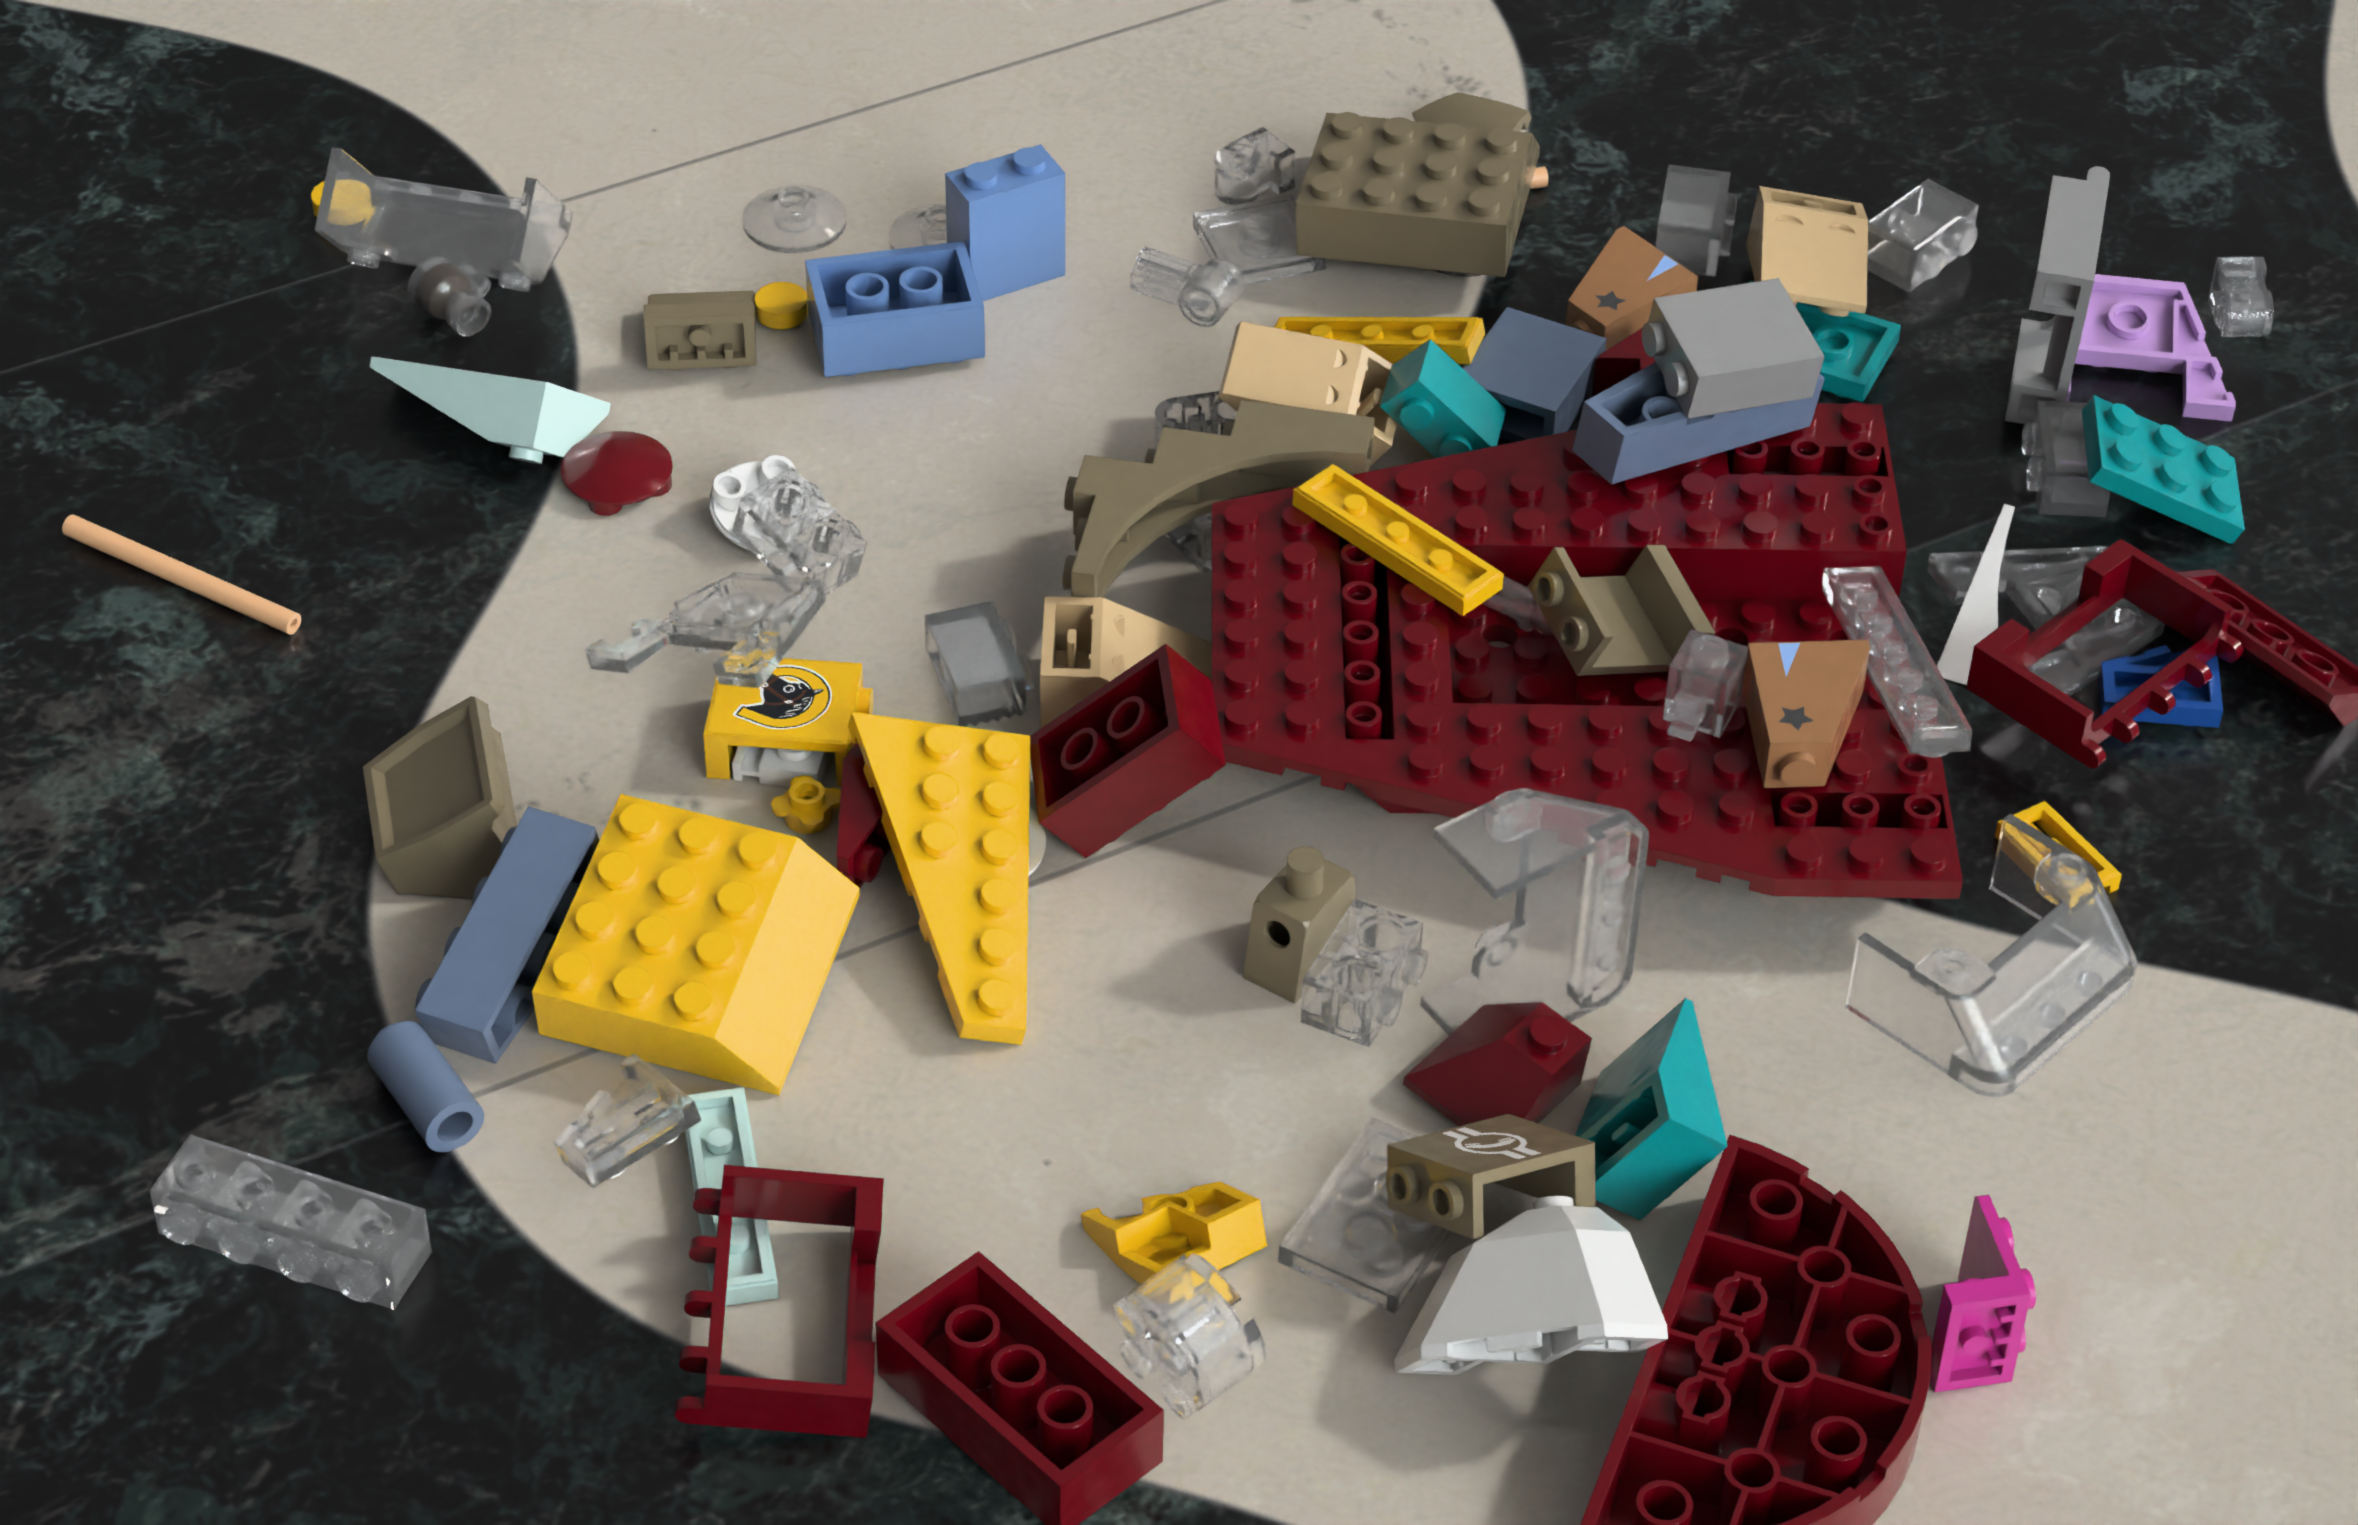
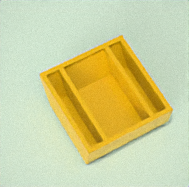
(695, 945)

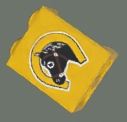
(796, 709)

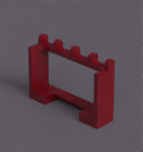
(2121, 571)
(775, 1402)

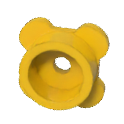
(806, 805)

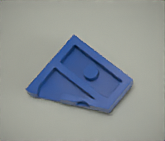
(2194, 704)

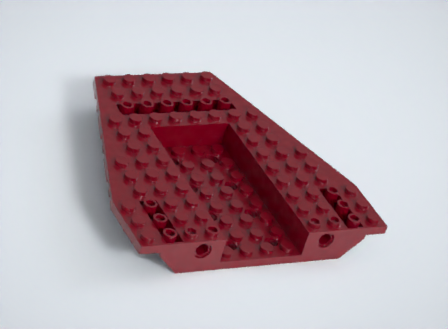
(1384, 688)

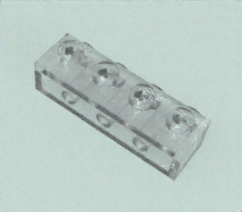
(291, 1222)

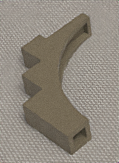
(1130, 504)

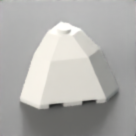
(1535, 1293)

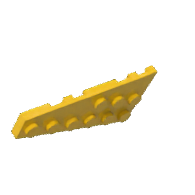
(962, 846)

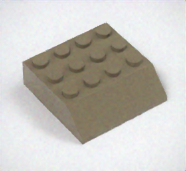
(1415, 194)

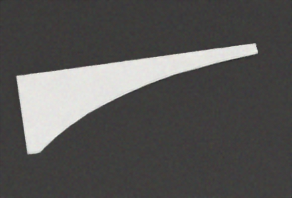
(1980, 607)

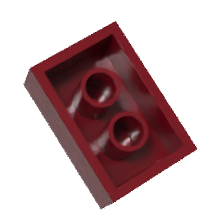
(1126, 751)

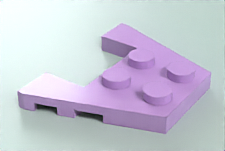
(2154, 330)

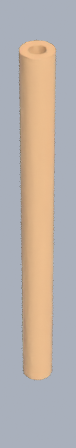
(182, 574)

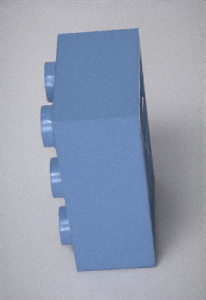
(895, 309)

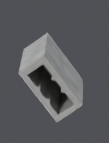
(1732, 348)

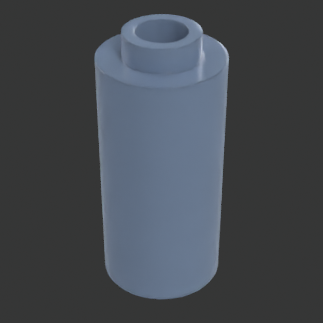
(425, 1086)

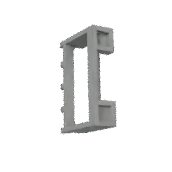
(2061, 287)

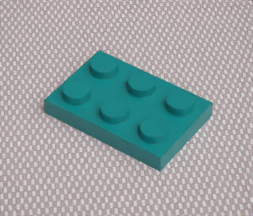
(1852, 347)
(2162, 469)

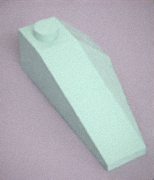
(507, 410)

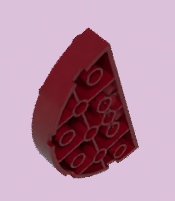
(1783, 1366)

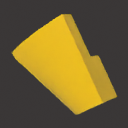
(1204, 1221)

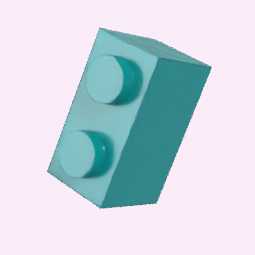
(1441, 403)

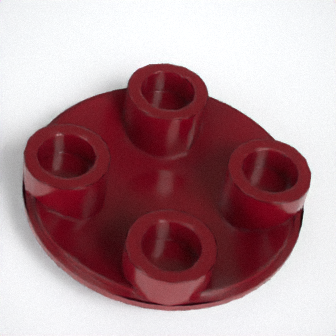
(617, 470)

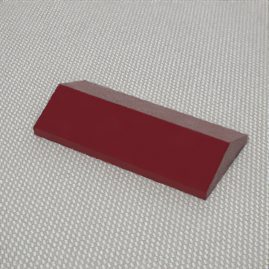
(2286, 650)

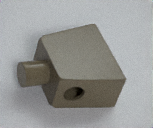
(1295, 921)

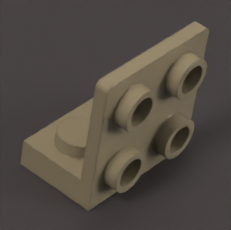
(700, 330)

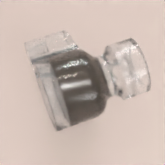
(452, 294)

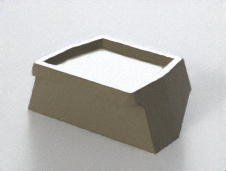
(441, 803)

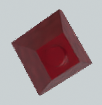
(1503, 1063)

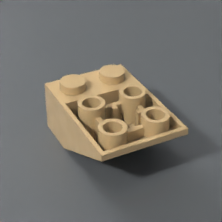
(1812, 247)
(1308, 373)
(1096, 641)

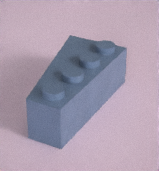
(1643, 429)
(498, 952)

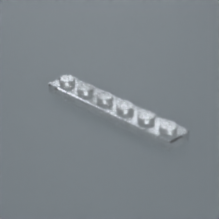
(1898, 662)

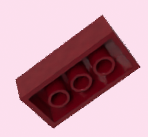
(1019, 1392)

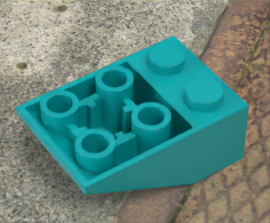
(1653, 1116)

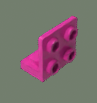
(1986, 1311)

